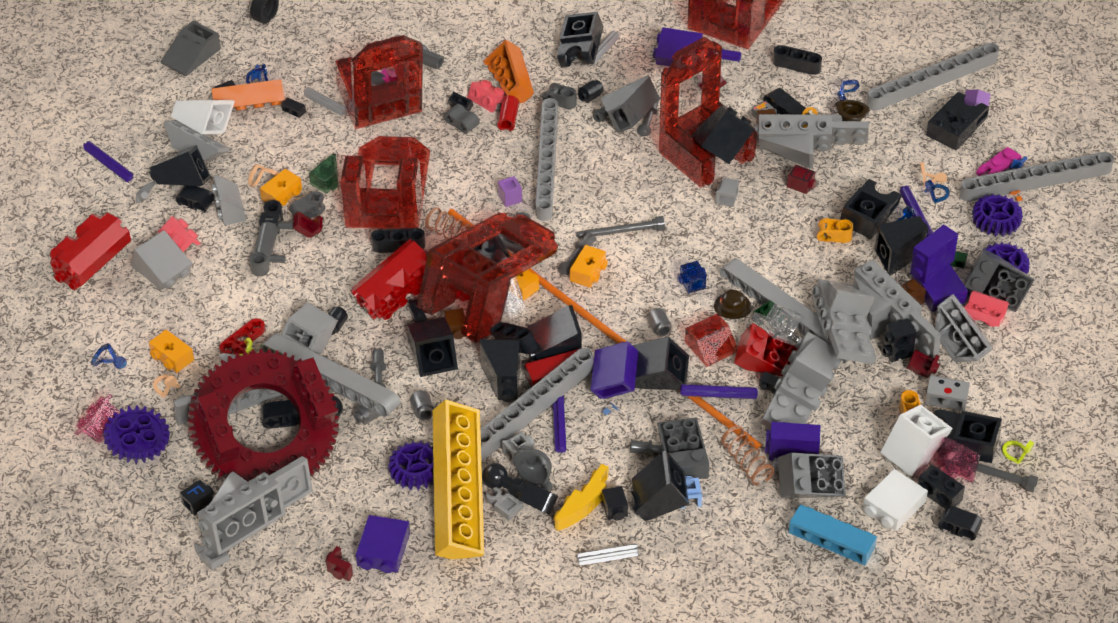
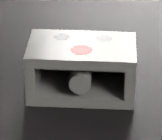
(947, 393)

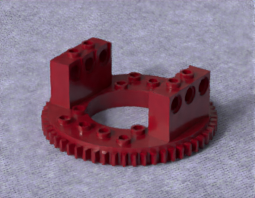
(294, 379)

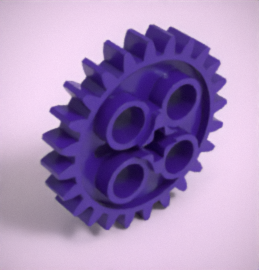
(133, 439)

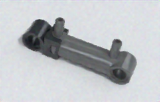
(270, 226)

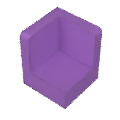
(976, 96)
(509, 191)

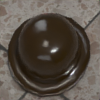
(852, 110)
(732, 305)

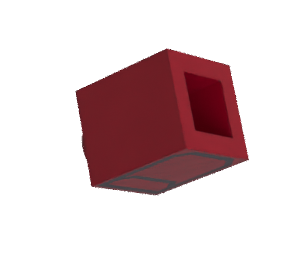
(801, 179)

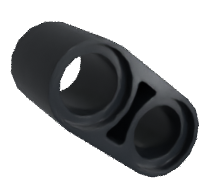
(195, 198)
(960, 522)

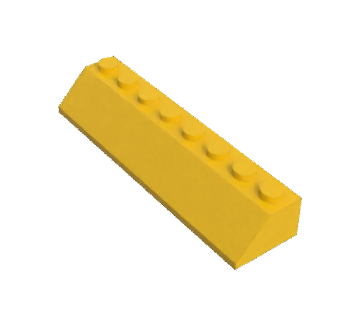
(457, 481)

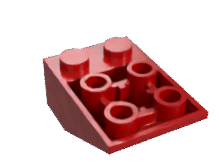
(762, 352)

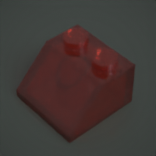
(711, 340)

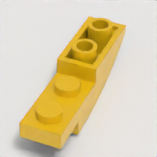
(582, 502)

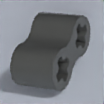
(461, 118)

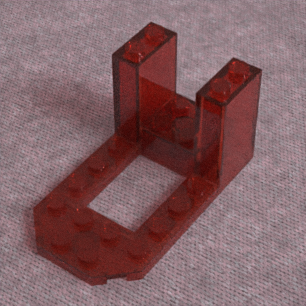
(731, 23)
(387, 101)
(676, 132)
(385, 207)
(458, 266)

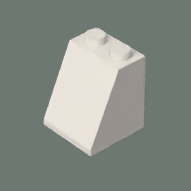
(204, 115)
(915, 439)

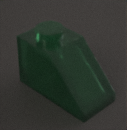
(325, 175)

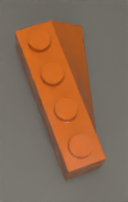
(510, 70)
(251, 94)

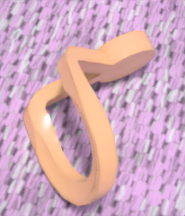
(253, 171)
(940, 177)
(170, 381)

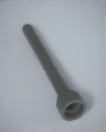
(657, 224)
(1027, 482)

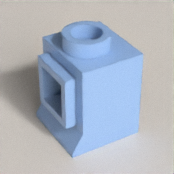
(694, 489)

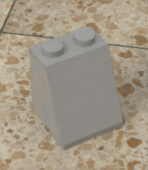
(161, 261)

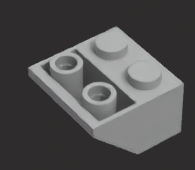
(228, 200)
(310, 328)

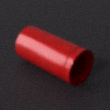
(508, 113)

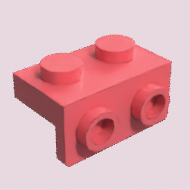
(486, 95)
(180, 233)
(986, 308)

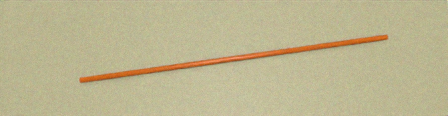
(618, 339)

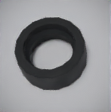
(261, 13)

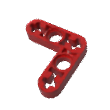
(238, 346)

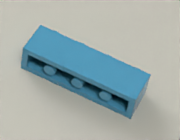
(832, 534)

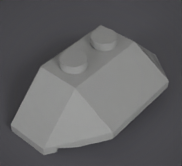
(184, 137)
(960, 332)

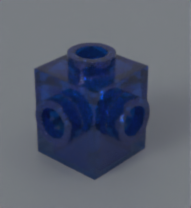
(692, 277)

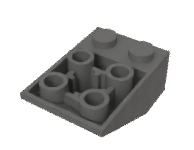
(191, 48)
(630, 103)
(998, 279)
(685, 445)
(811, 475)

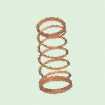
(438, 219)
(759, 468)

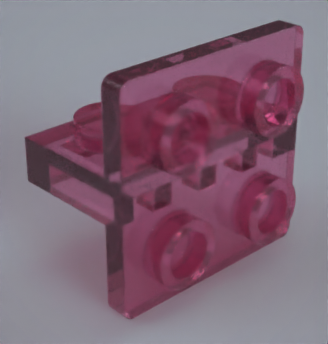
(95, 420)
(958, 460)

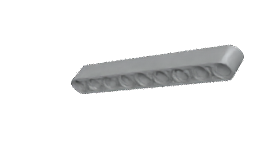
(932, 76)
(547, 160)
(1037, 176)
(763, 290)
(338, 377)
(535, 401)

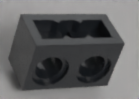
(899, 340)
(941, 487)

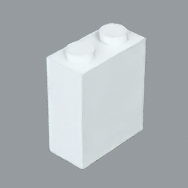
(894, 500)

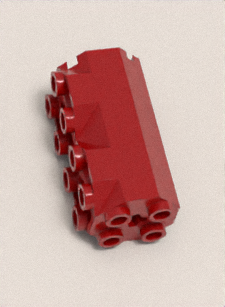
(96, 244)
(391, 281)

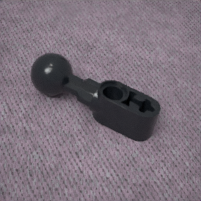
(284, 414)
(497, 476)

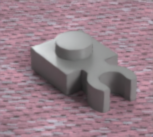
(505, 505)
(210, 558)

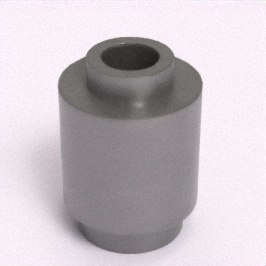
(659, 322)
(422, 405)
(364, 415)

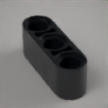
(797, 59)
(784, 103)
(391, 239)
(509, 331)

